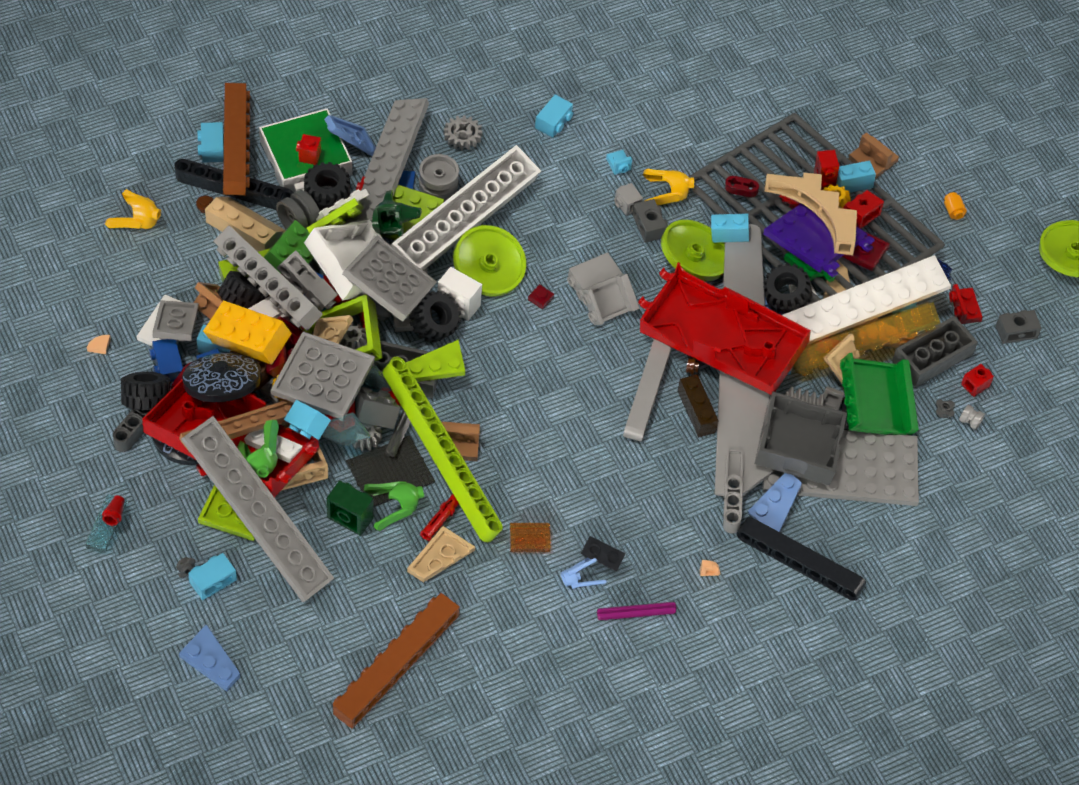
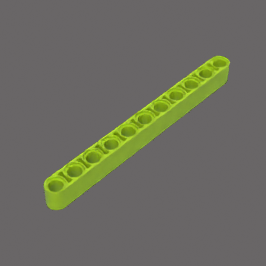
(442, 450)

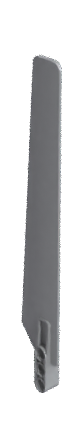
(740, 404)

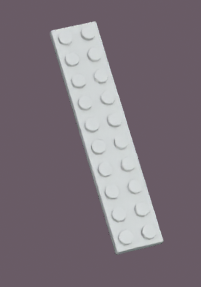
(871, 299)

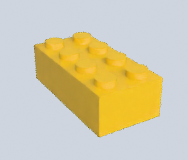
(247, 332)

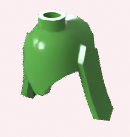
(264, 459)
(403, 492)

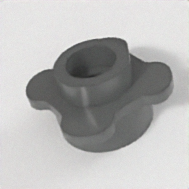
(941, 411)
(184, 566)

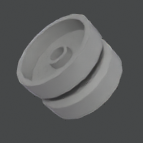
(439, 176)

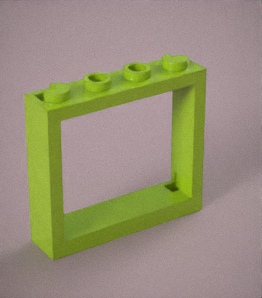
(353, 307)

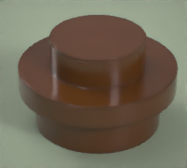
(202, 202)
(692, 366)

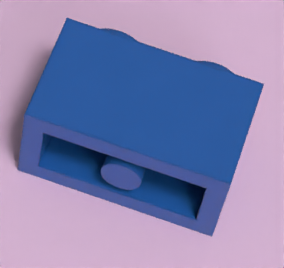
(166, 358)

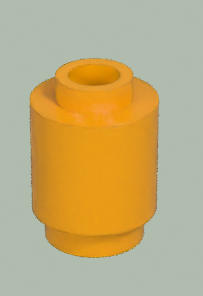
(955, 206)

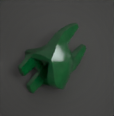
(390, 215)

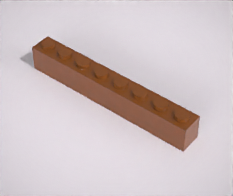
(235, 139)
(396, 660)

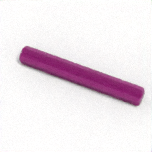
(636, 611)

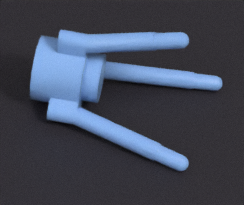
(572, 575)

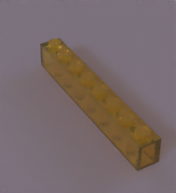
(871, 335)

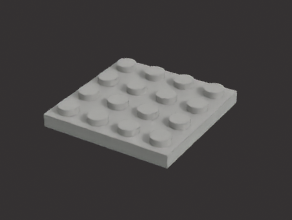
(389, 278)
(323, 375)

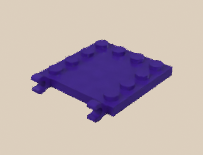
(810, 240)

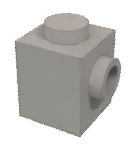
(626, 197)
(322, 295)

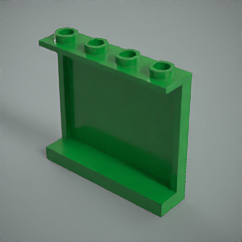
(879, 396)

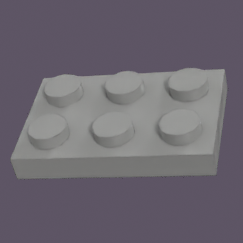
(175, 320)

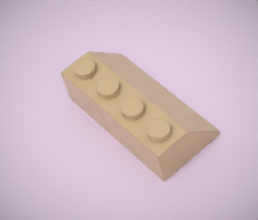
(248, 224)

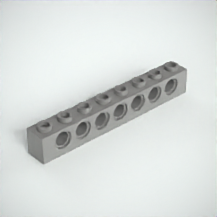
(268, 278)

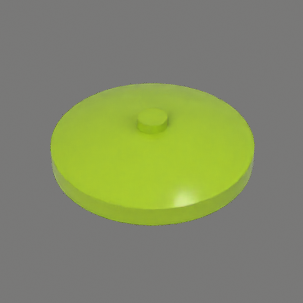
(692, 247)
(1061, 247)
(490, 258)

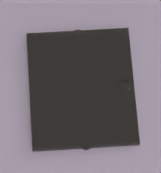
(378, 468)

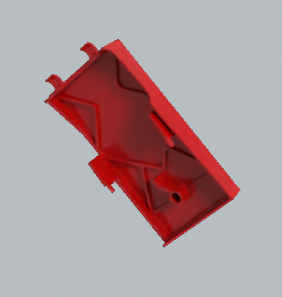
(724, 330)
(181, 413)

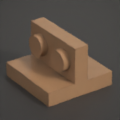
(874, 151)
(208, 298)
(465, 438)

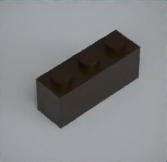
(698, 405)

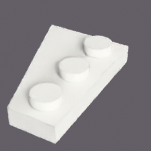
(359, 195)

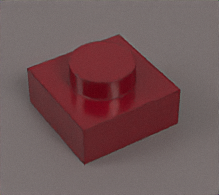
(541, 296)

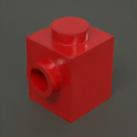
(309, 149)
(977, 380)

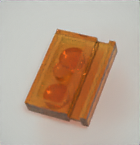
(530, 537)

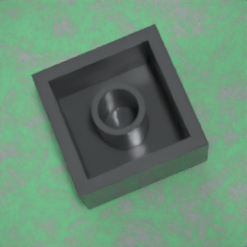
(376, 408)

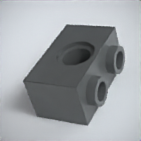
(649, 220)
(1018, 326)

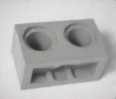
(298, 272)

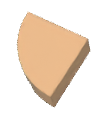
(99, 344)
(709, 568)

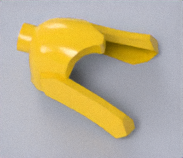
(677, 180)
(144, 213)

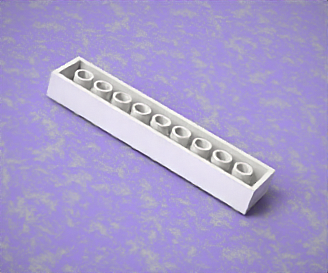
(467, 208)

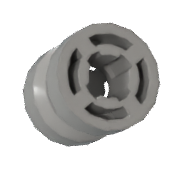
(972, 417)

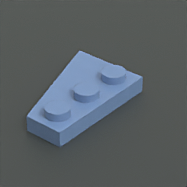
(351, 133)
(776, 502)

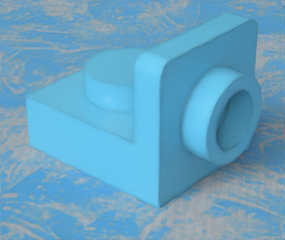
(619, 162)

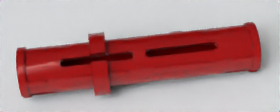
(446, 510)

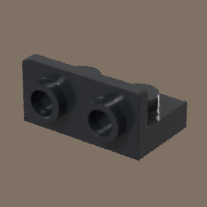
(603, 553)

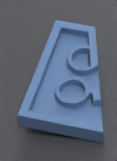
(210, 659)

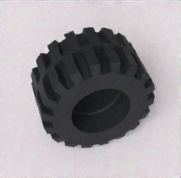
(327, 175)
(787, 276)
(240, 290)
(446, 311)
(143, 389)

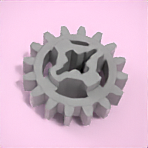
(462, 133)

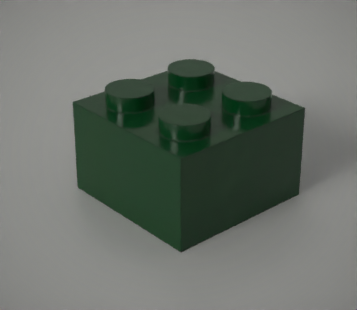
(350, 507)

